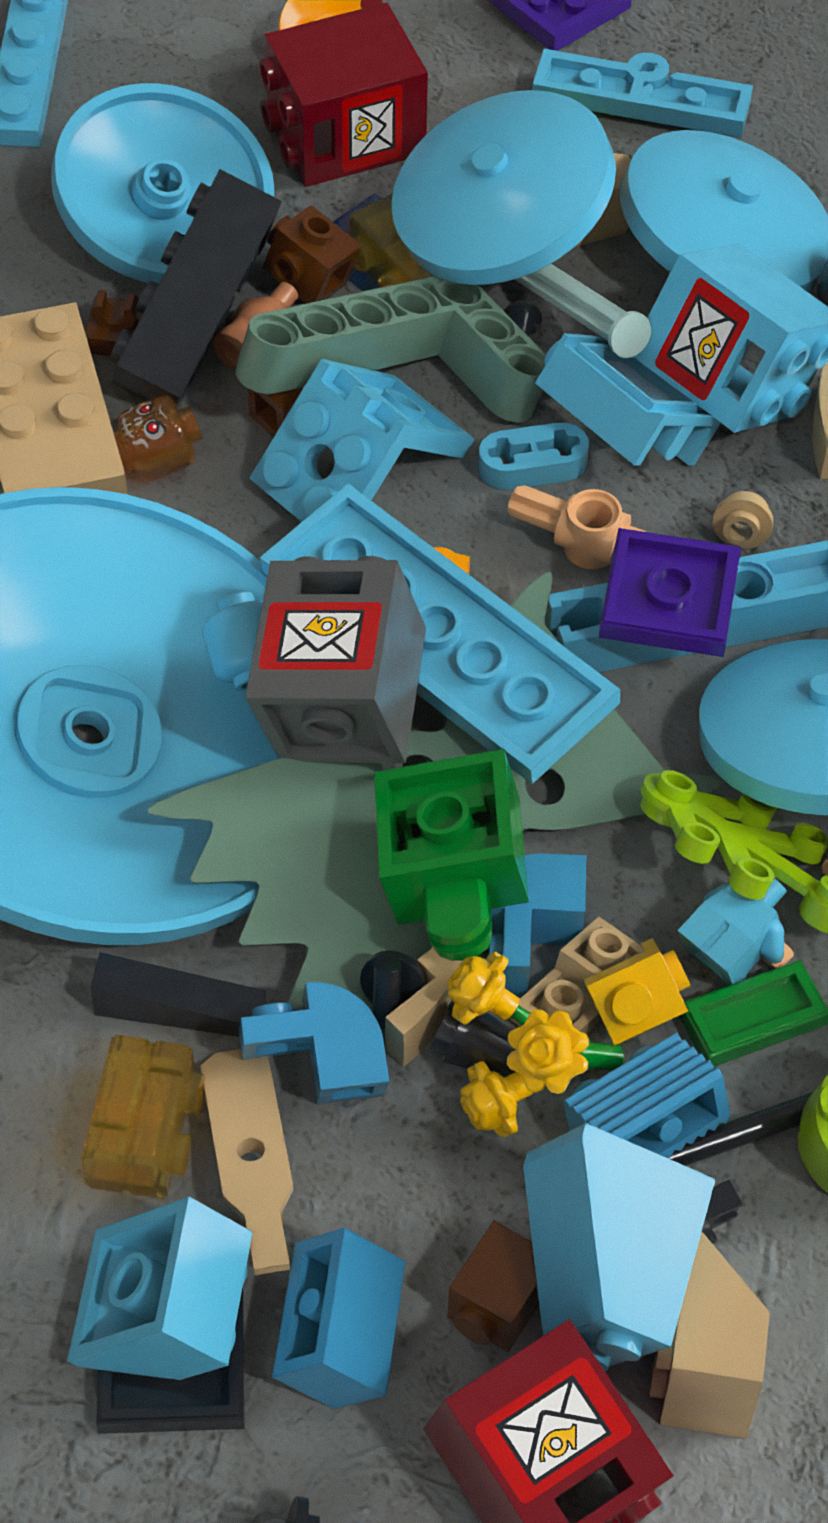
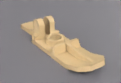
(244, 1121)

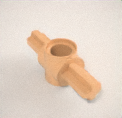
(581, 525)

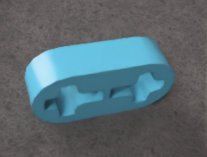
(533, 456)

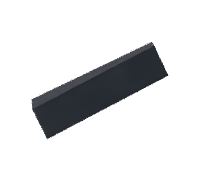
(170, 996)

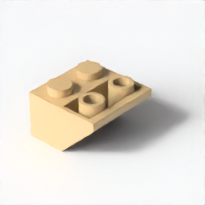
(716, 1354)

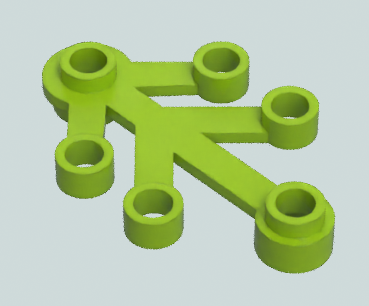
(746, 848)

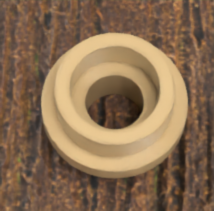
(746, 508)

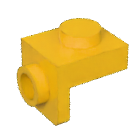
(639, 992)

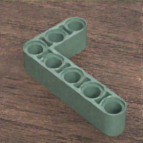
(395, 328)

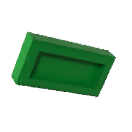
(754, 1014)

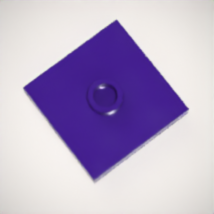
(670, 592)

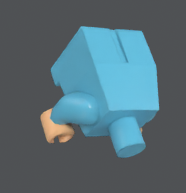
(736, 932)

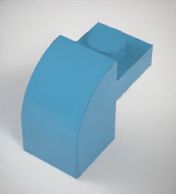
(550, 917)
(337, 1031)

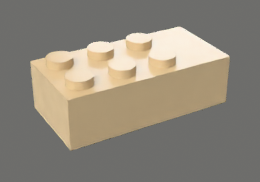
(53, 406)

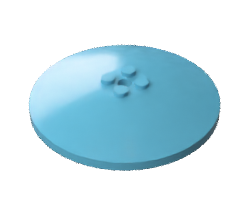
(108, 634)

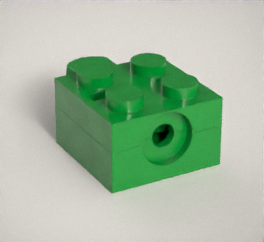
(451, 847)

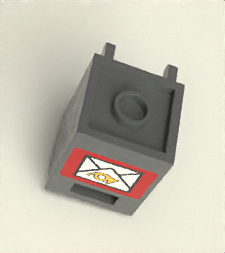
(337, 661)

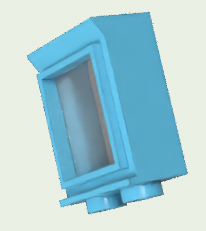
(624, 401)

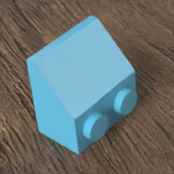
(162, 1293)

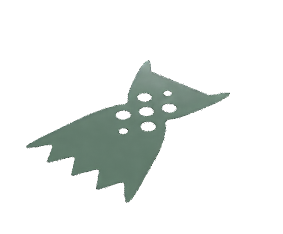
(314, 843)

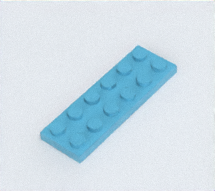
(479, 655)

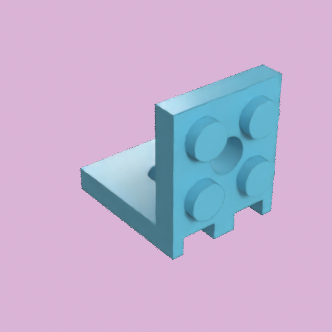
(364, 422)

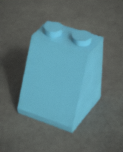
(613, 1239)

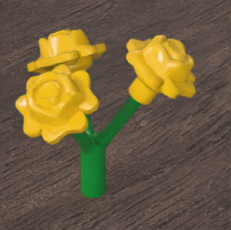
(545, 1054)

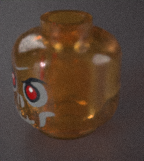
(157, 438)

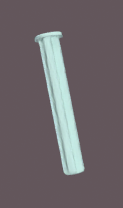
(624, 331)

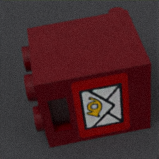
(344, 93)
(540, 1430)

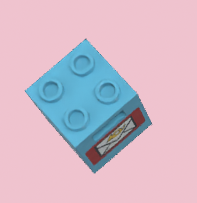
(709, 317)

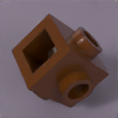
(311, 254)

